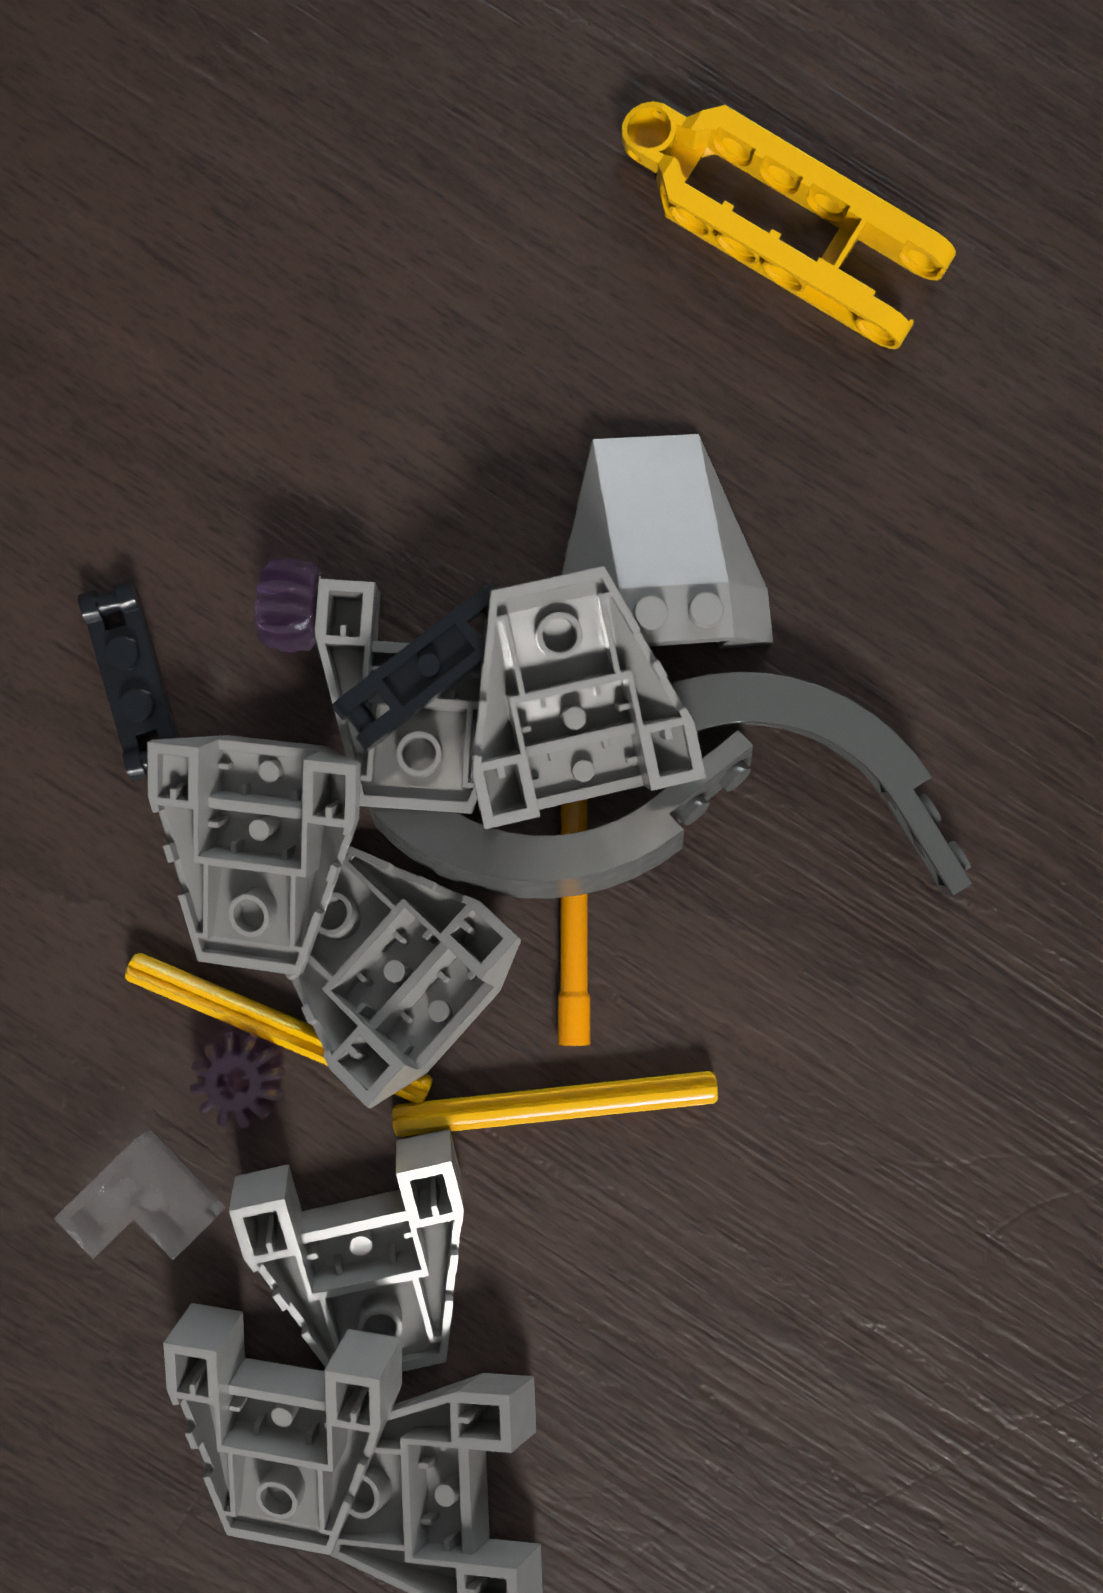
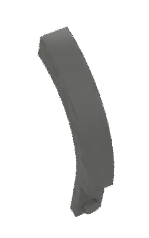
(847, 730)
(568, 862)

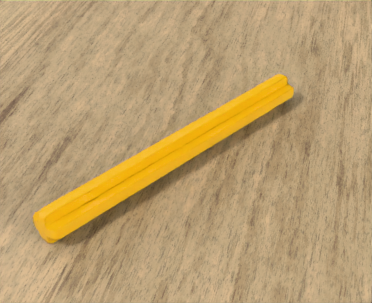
(241, 1013)
(555, 1103)

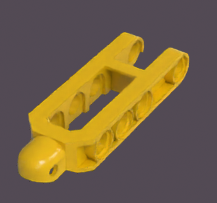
(676, 143)

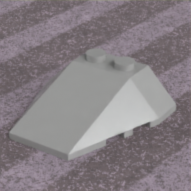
(669, 542)
(572, 702)
(254, 841)
(398, 974)

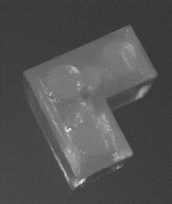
(142, 1186)

